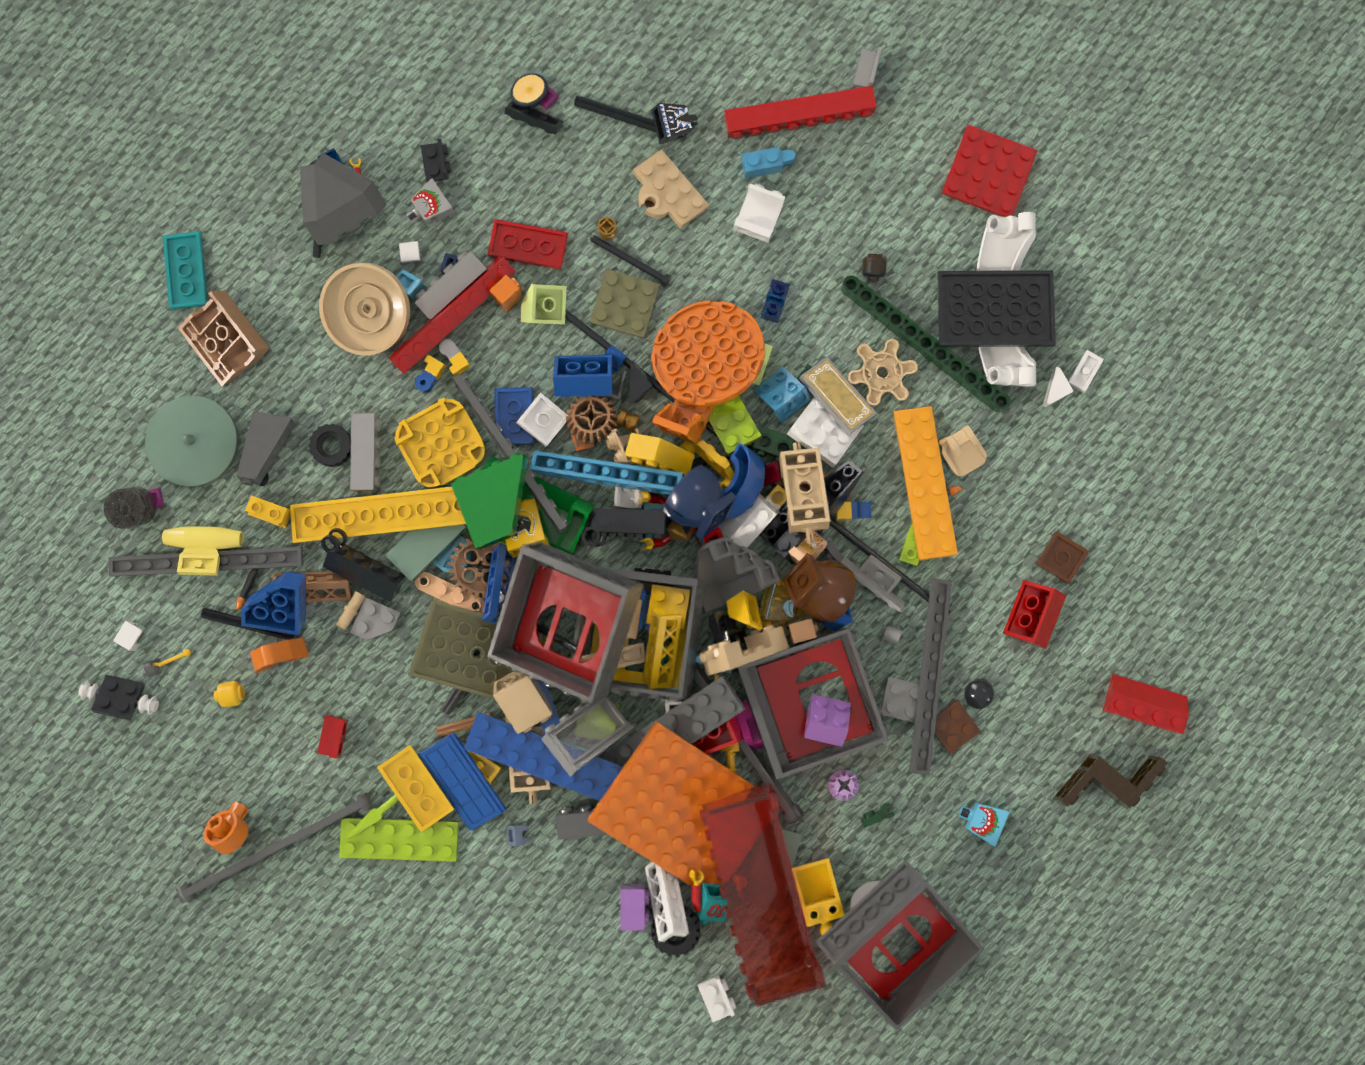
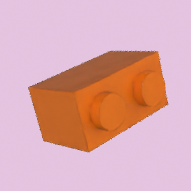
(507, 292)

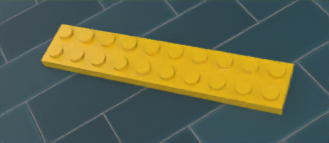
(376, 514)

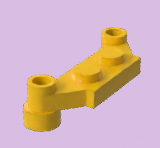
(709, 454)

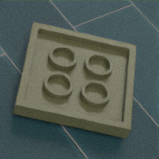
(624, 303)

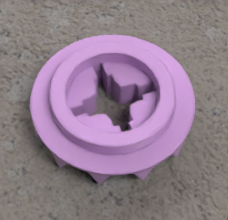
(833, 785)

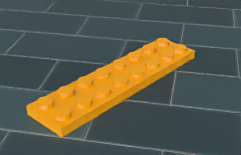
(925, 483)

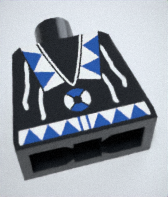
(672, 121)

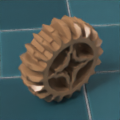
(599, 418)

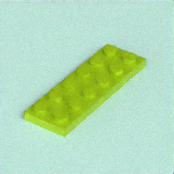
(400, 840)

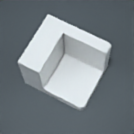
(128, 636)

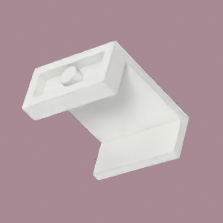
(759, 212)

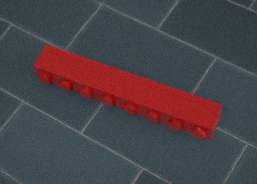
(799, 112)
(450, 316)

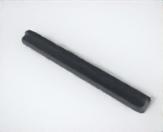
(614, 113)
(236, 621)

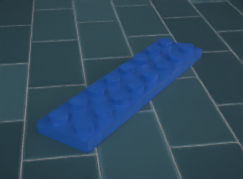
(529, 754)

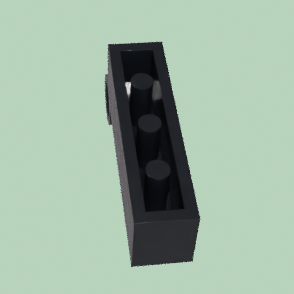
(626, 522)
(360, 568)

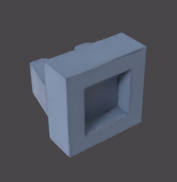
(514, 835)

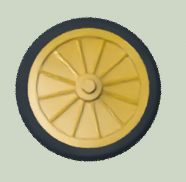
(529, 90)

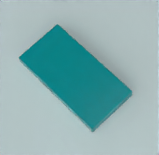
(185, 270)

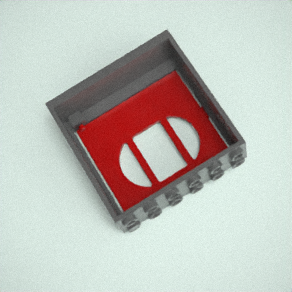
(571, 584)
(789, 714)
(926, 972)

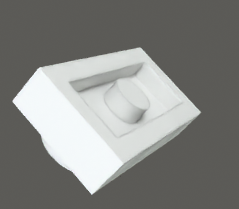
(1085, 371)

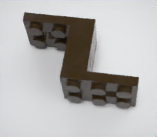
(1111, 781)

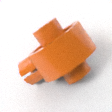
(227, 829)

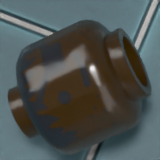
(874, 266)

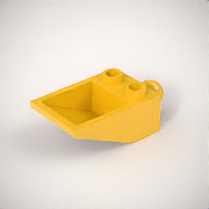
(818, 893)

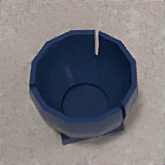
(699, 502)

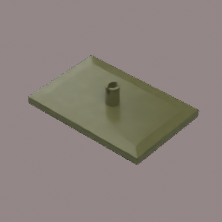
(447, 649)

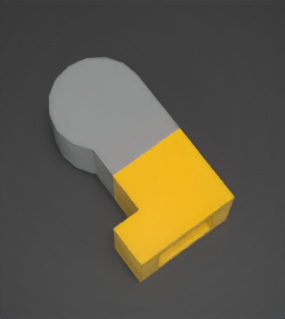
(451, 351)

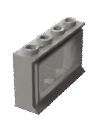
(585, 733)

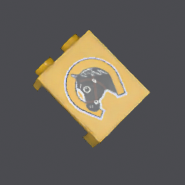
(528, 529)

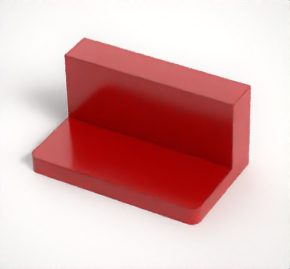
(332, 736)

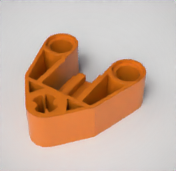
(278, 652)

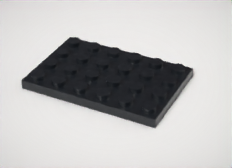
(996, 308)

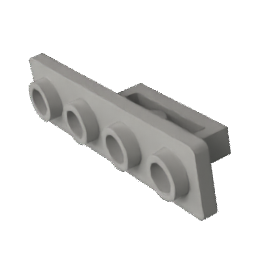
(878, 579)

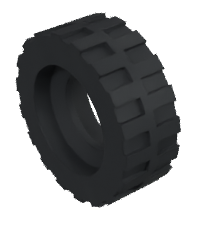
(316, 445)

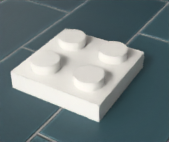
(542, 419)

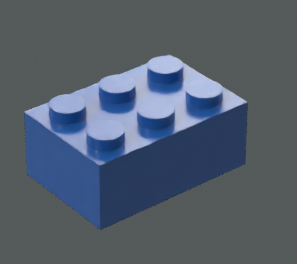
(583, 375)

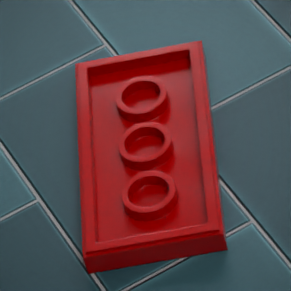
(528, 244)

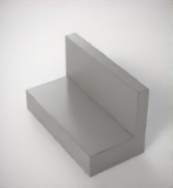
(867, 68)

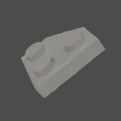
(374, 620)

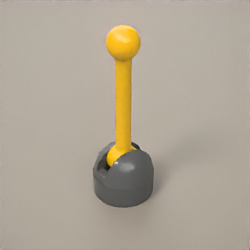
(152, 667)

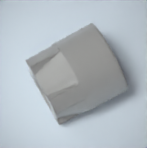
(892, 635)

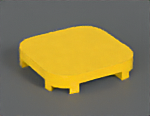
(440, 443)

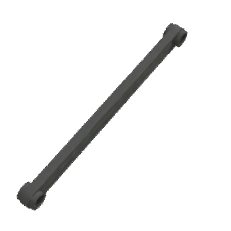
(791, 811)
(189, 891)

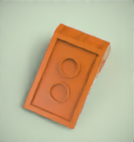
(683, 420)

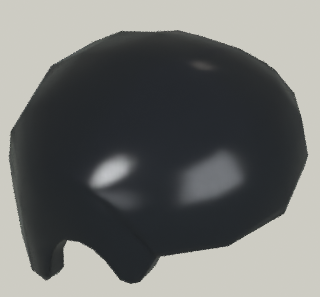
(979, 693)

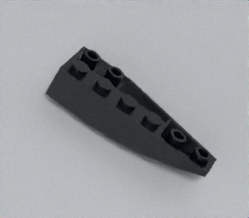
(838, 488)

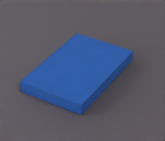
(509, 407)

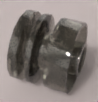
(129, 507)

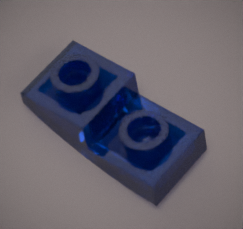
(775, 300)

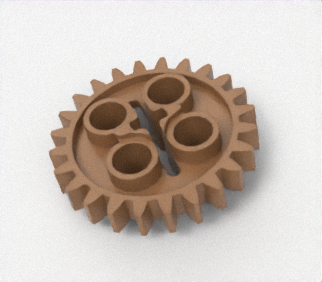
(477, 584)

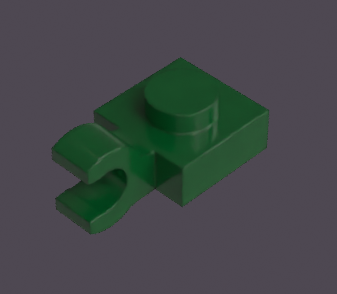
(871, 817)

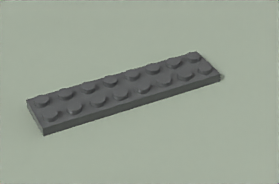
(689, 719)

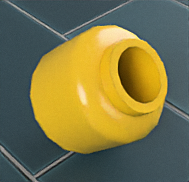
(229, 694)

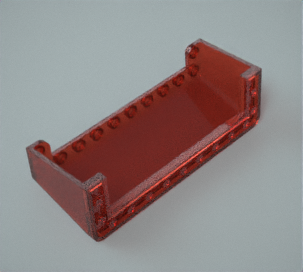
(761, 895)

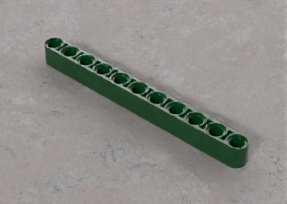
(915, 342)

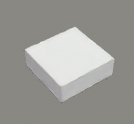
(409, 252)

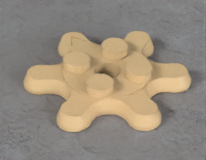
(895, 372)

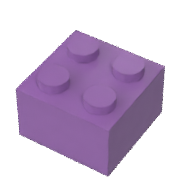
(827, 720)
(633, 906)

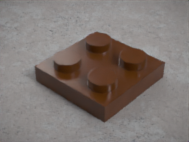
(1062, 557)
(954, 727)

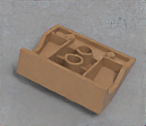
(223, 337)

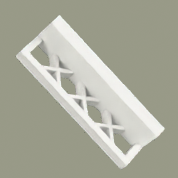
(671, 898)

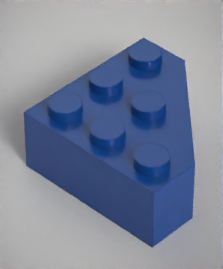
(278, 605)

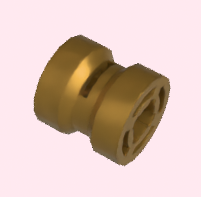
(609, 231)
(627, 420)

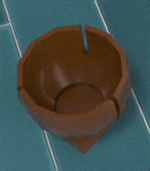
(821, 588)

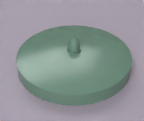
(192, 441)

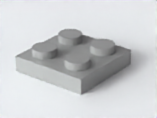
(900, 699)

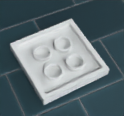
(819, 430)

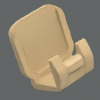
(618, 444)
(963, 451)

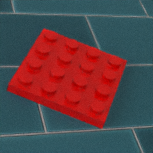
(989, 171)

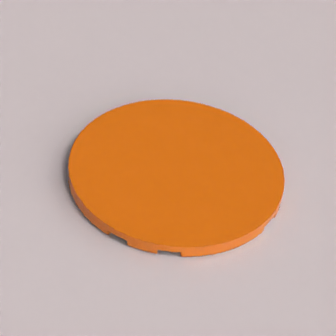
(708, 353)

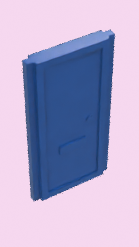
(462, 781)

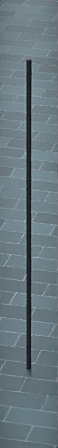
(833, 523)

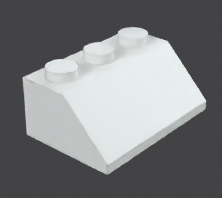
(750, 524)

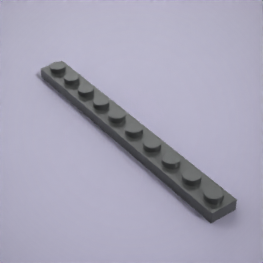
(505, 446)
(228, 561)
(930, 676)

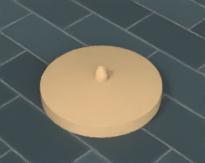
(364, 308)

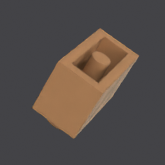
(802, 631)

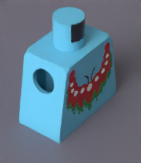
(984, 821)

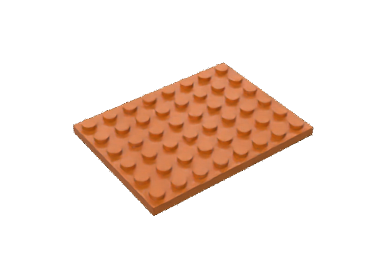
(658, 803)

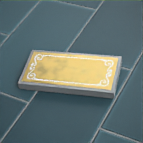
(837, 396)

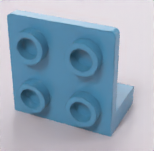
(783, 394)

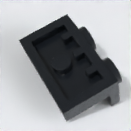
(435, 161)

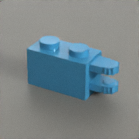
(766, 161)

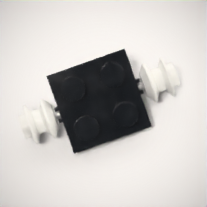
(118, 697)

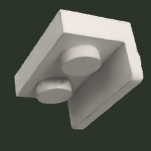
(716, 998)

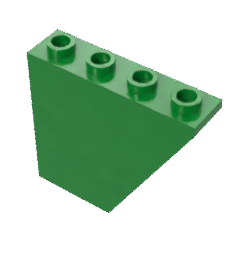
(492, 500)

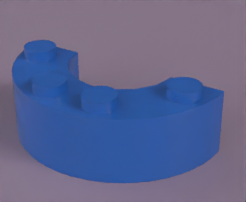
(747, 480)

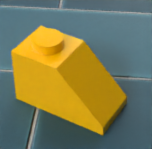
(745, 609)

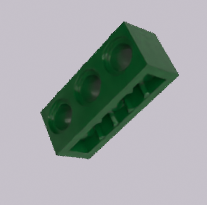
(776, 439)

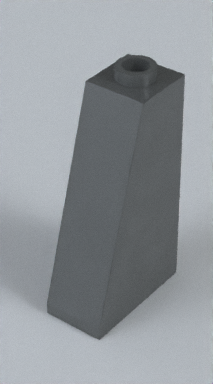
(262, 444)

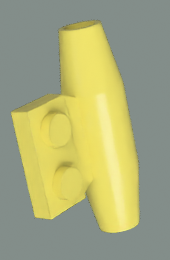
(201, 547)

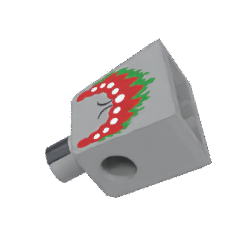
(429, 204)

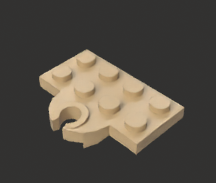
(668, 191)

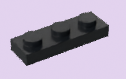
(534, 118)

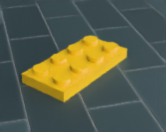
(415, 788)

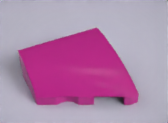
(749, 727)

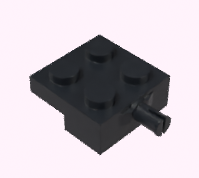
(725, 629)

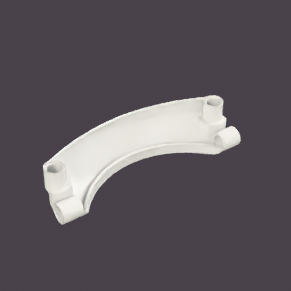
(1004, 249)

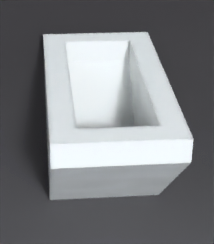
(1057, 387)

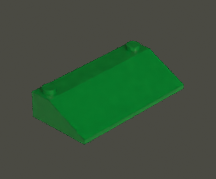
(573, 508)

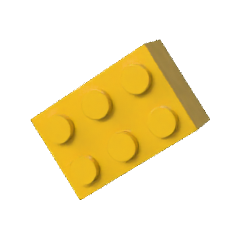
(658, 454)

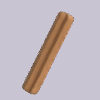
(456, 726)

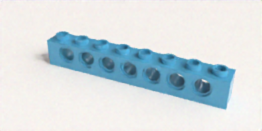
(605, 472)

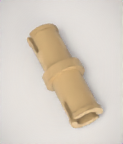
(350, 610)

